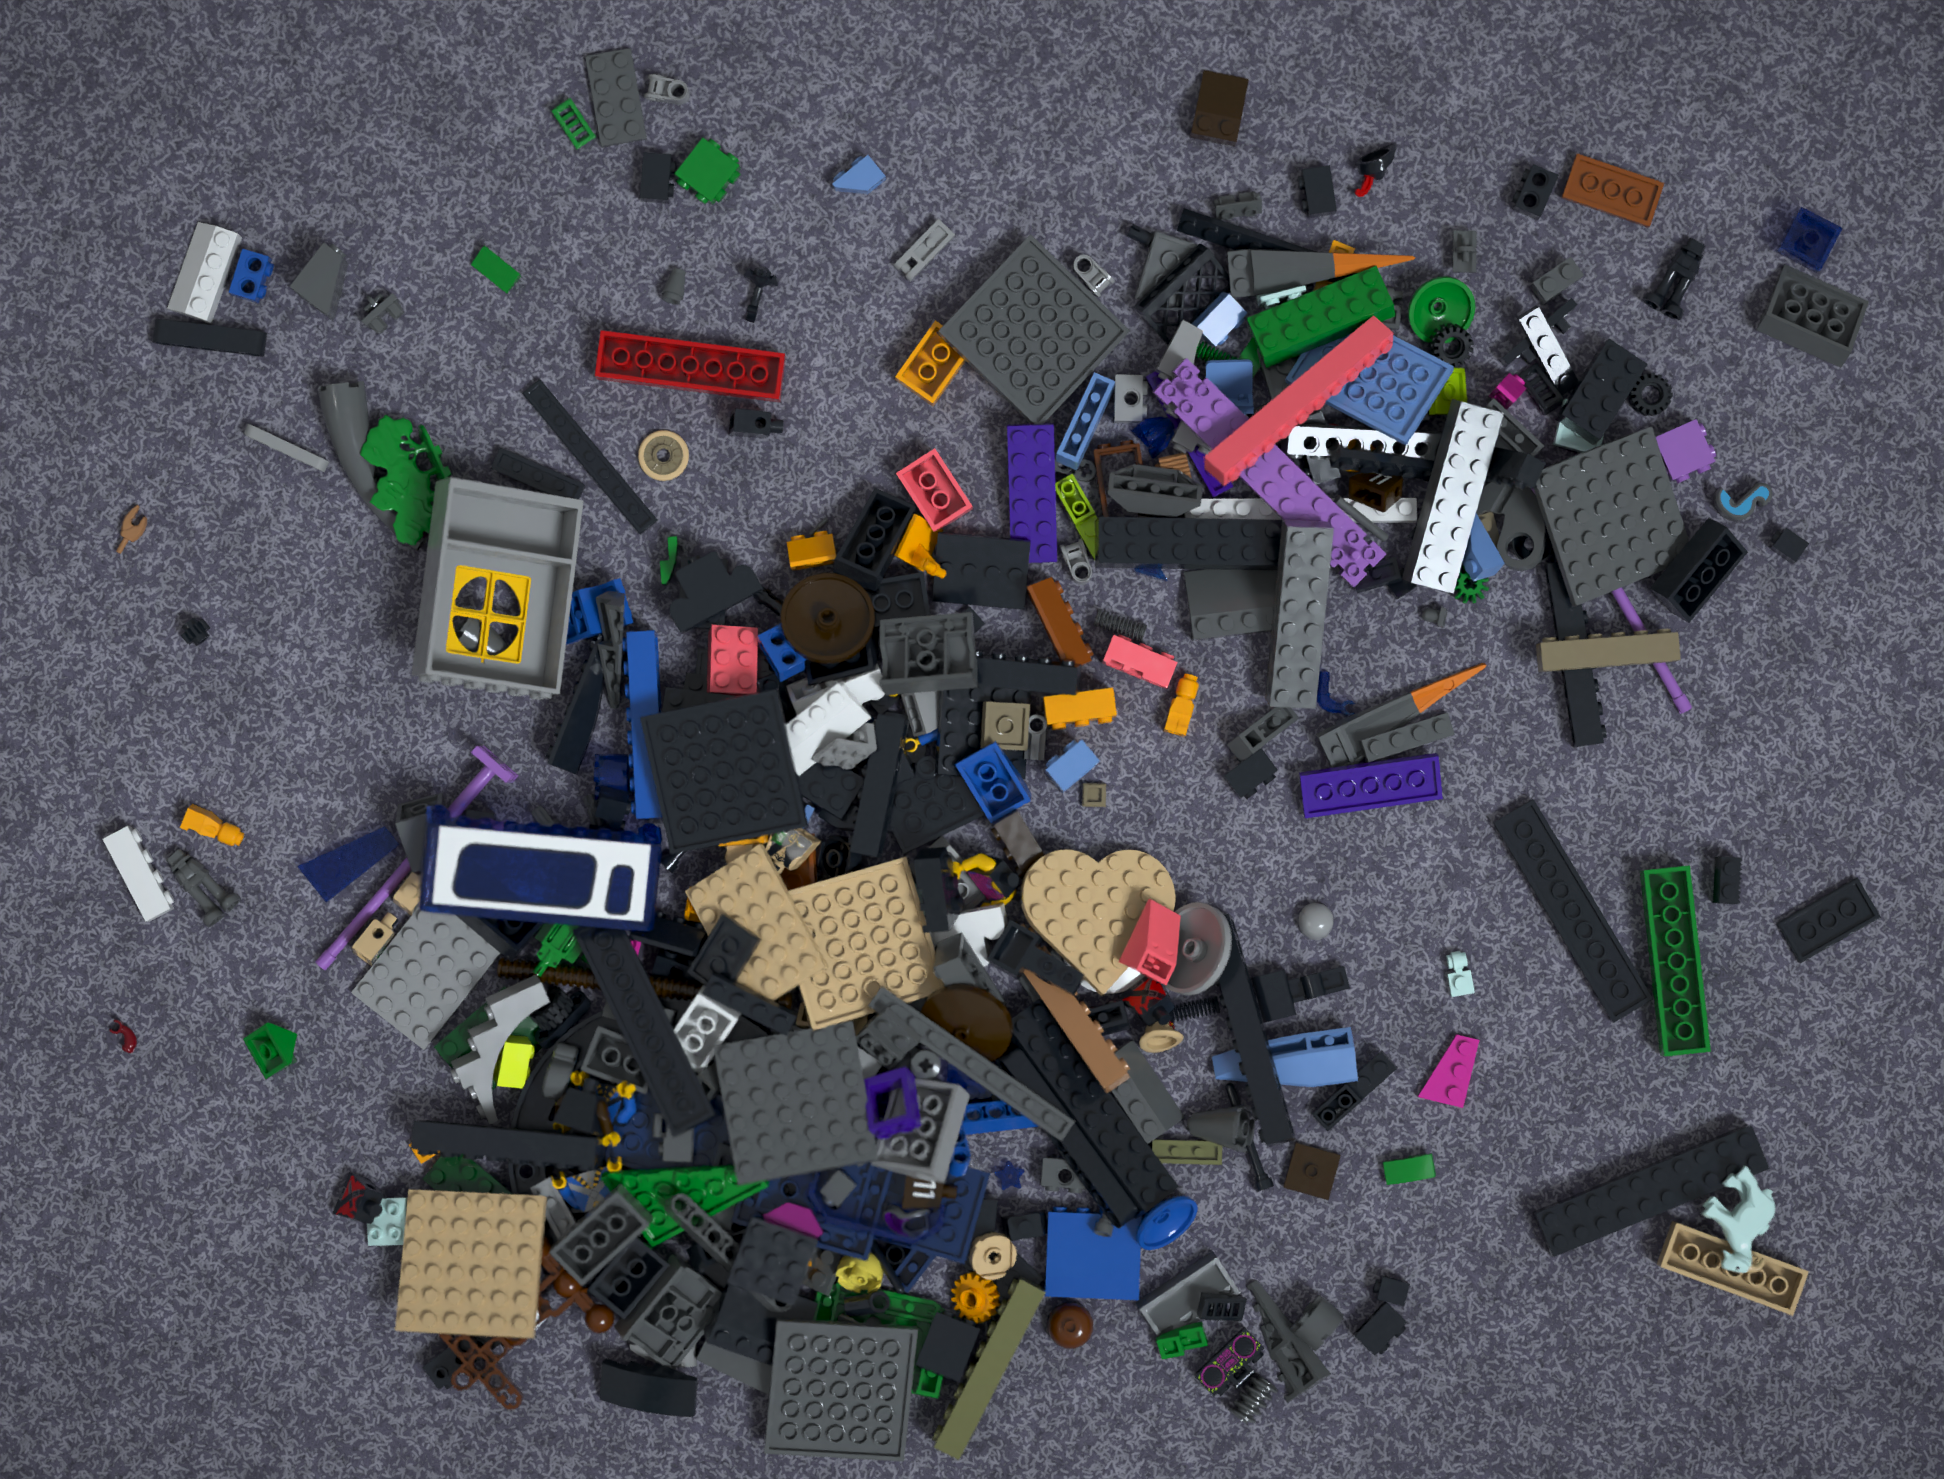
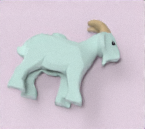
(1744, 1222)

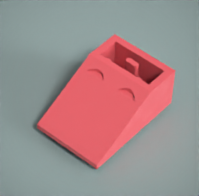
(1153, 943)

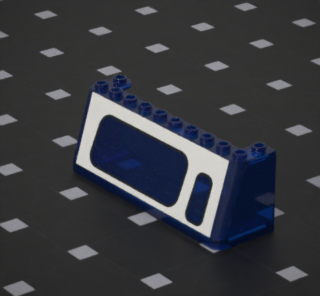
(539, 872)

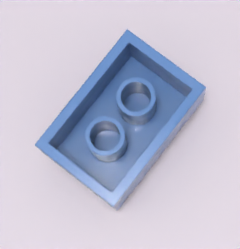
(1071, 766)

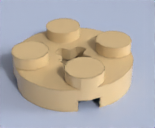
(983, 1247)

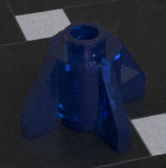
(1154, 434)

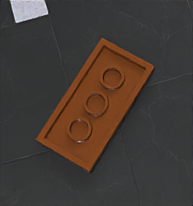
(1612, 190)

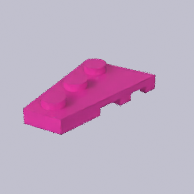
(1452, 1074)

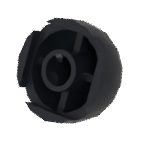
(836, 859)

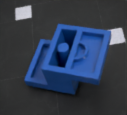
(584, 613)

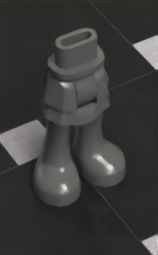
(190, 876)

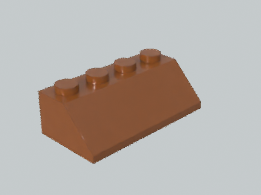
(1057, 621)

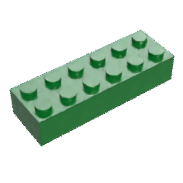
(1320, 316)

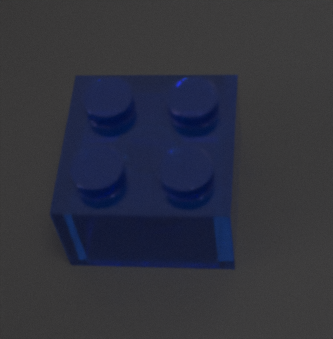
(1809, 239)

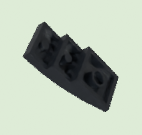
(648, 1389)

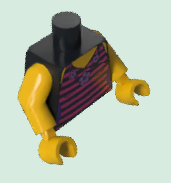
(990, 876)

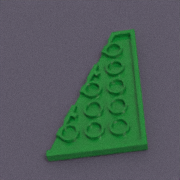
(708, 1187)

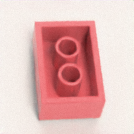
(732, 660)

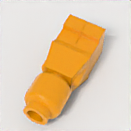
(1182, 706)
(210, 825)

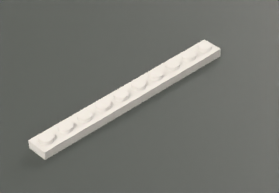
(1401, 512)

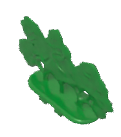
(405, 486)

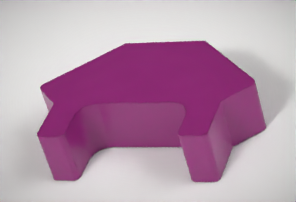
(796, 1218)

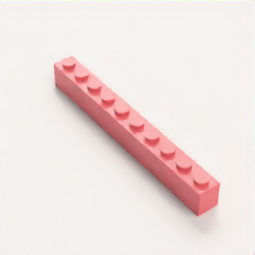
(1299, 401)

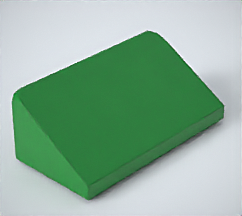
(495, 269)

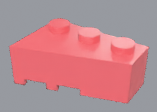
(1140, 661)

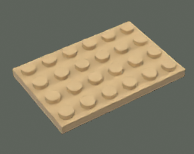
(758, 900)

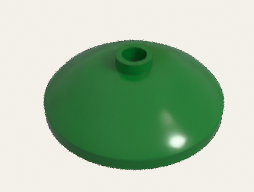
(1454, 307)

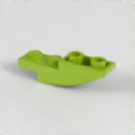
(1078, 510)

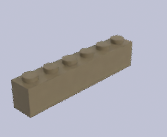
(1608, 652)

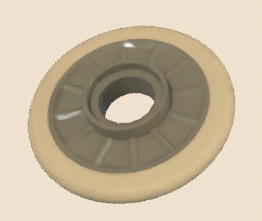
(652, 445)

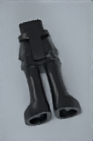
(1684, 266)

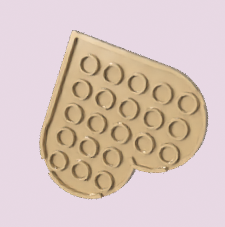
(1093, 906)

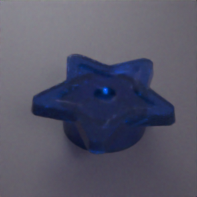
(1003, 1175)

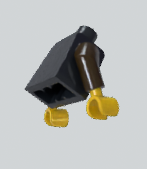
(585, 1112)

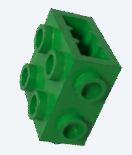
(708, 171)

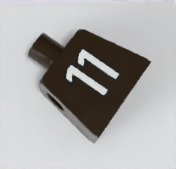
(1375, 490)
(925, 1193)

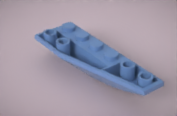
(1302, 1059)

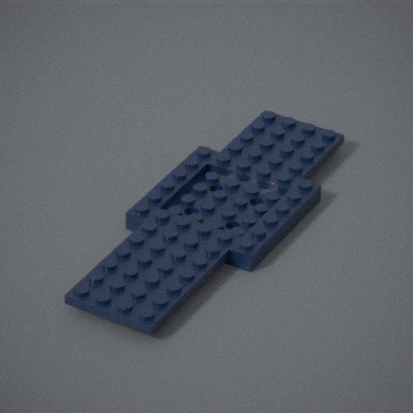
(864, 1205)

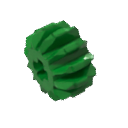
(1469, 592)

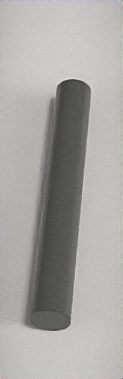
(1361, 519)

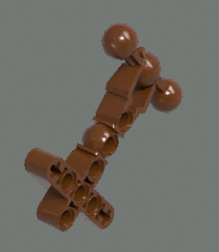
(597, 1318)

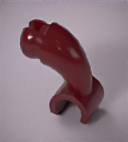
(129, 1037)

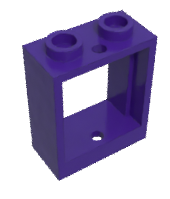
(884, 1083)

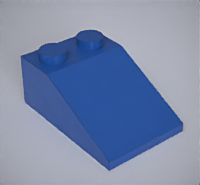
(994, 781)

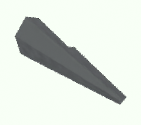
(611, 616)
(1296, 1360)

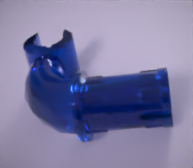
(1324, 699)

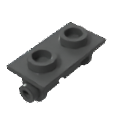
(1248, 205)

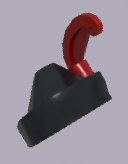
(1374, 166)

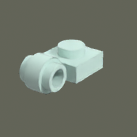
(1460, 981)

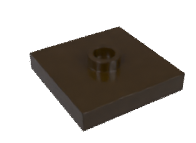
(1311, 1171)

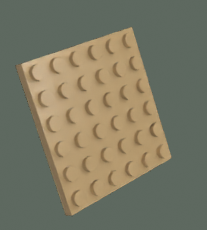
(870, 939)
(471, 1263)

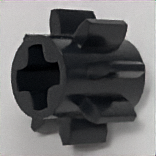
(195, 631)

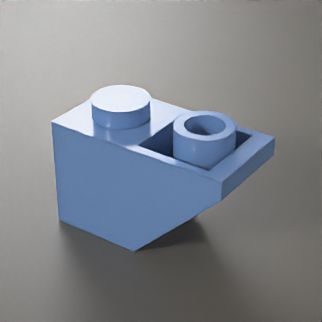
(861, 178)

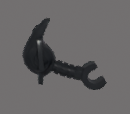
(761, 277)

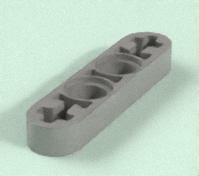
(286, 448)

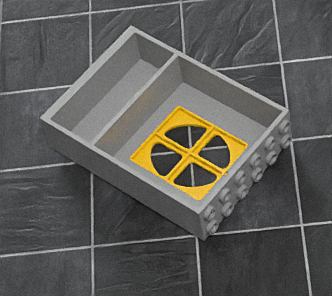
(510, 538)

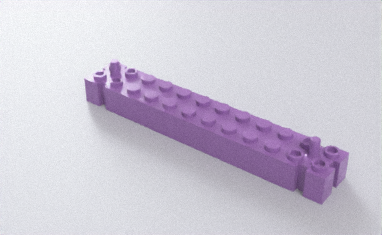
(1273, 475)

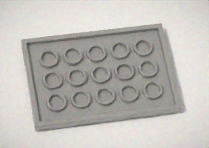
(425, 974)

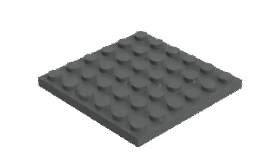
(1033, 331)
(1611, 515)
(795, 1103)
(840, 1389)

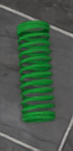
(1211, 353)

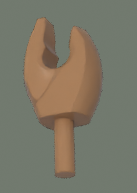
(129, 531)

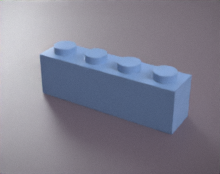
(1085, 421)

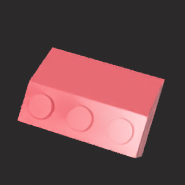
(934, 490)

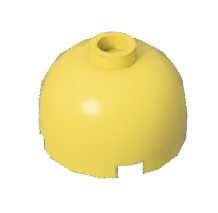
(860, 1274)

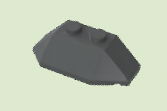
(1154, 490)

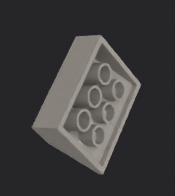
(928, 1148)

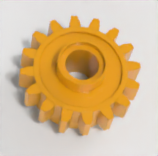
(975, 1297)

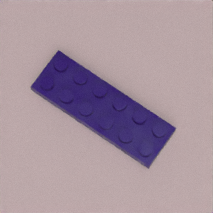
(1033, 488)
(1371, 785)

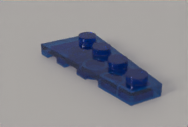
(342, 866)

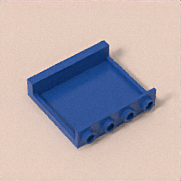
(1089, 1264)

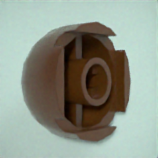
(1070, 1325)

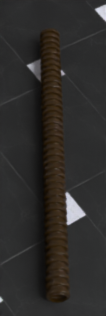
(587, 979)

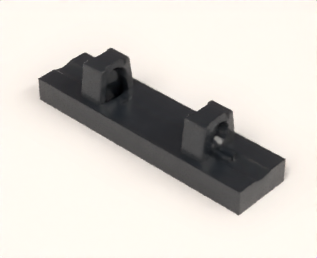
(1555, 320)

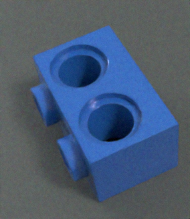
(244, 275)
(778, 653)

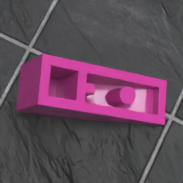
(1508, 390)

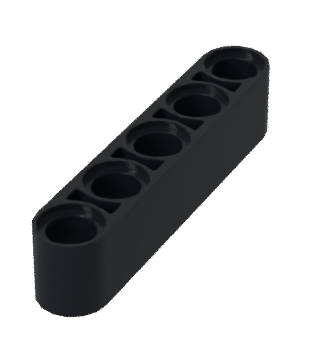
(209, 337)

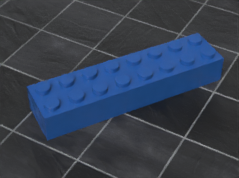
(644, 700)

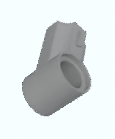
(1036, 741)

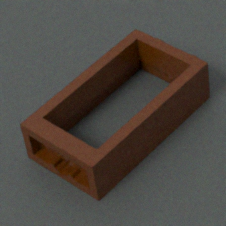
(1106, 450)

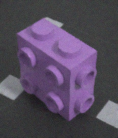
(1685, 451)

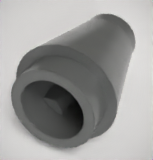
(674, 288)

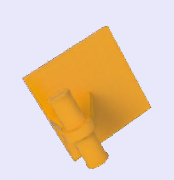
(918, 546)

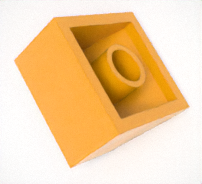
(811, 551)

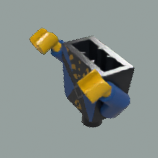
(619, 1098)

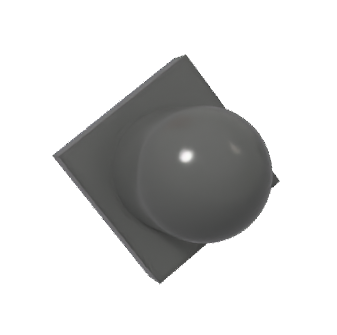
(1435, 616)

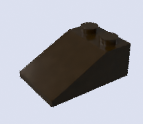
(1219, 108)

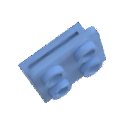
(1234, 381)

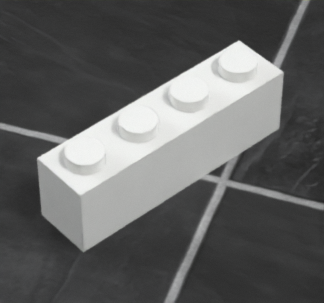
(138, 873)

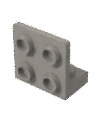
(849, 751)

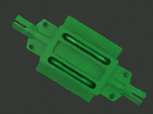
(557, 943)

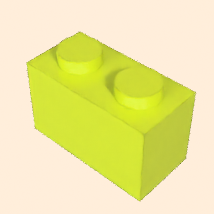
(513, 1062)

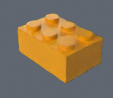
(930, 366)
(1080, 708)

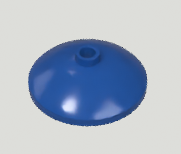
(1166, 1222)

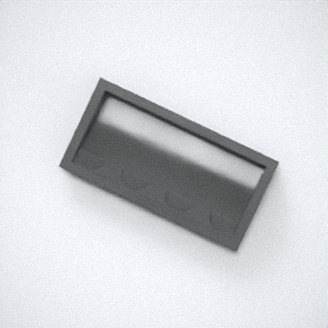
(1178, 1299)

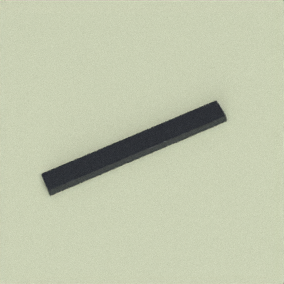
(590, 456)

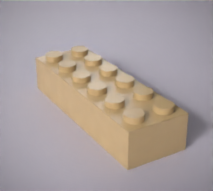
(1701, 1256)

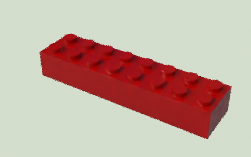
(690, 366)

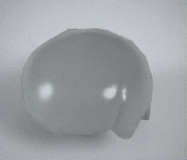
(1315, 921)

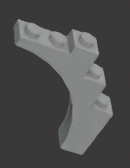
(1181, 346)
(505, 1012)

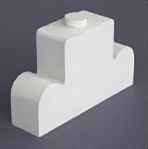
(977, 927)

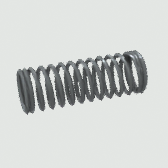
(1142, 630)

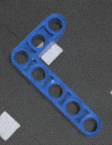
(983, 1123)

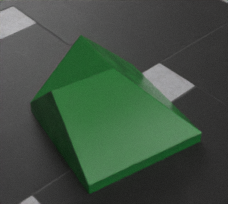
(272, 1048)

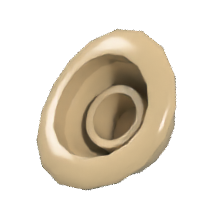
(1160, 1038)

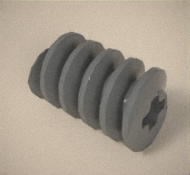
(931, 1071)
(1253, 1399)

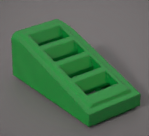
(561, 107)

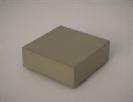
(1094, 795)

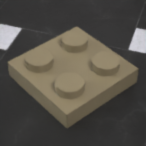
(1006, 725)

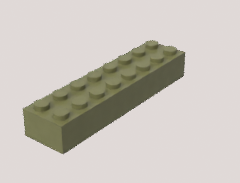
(989, 1367)

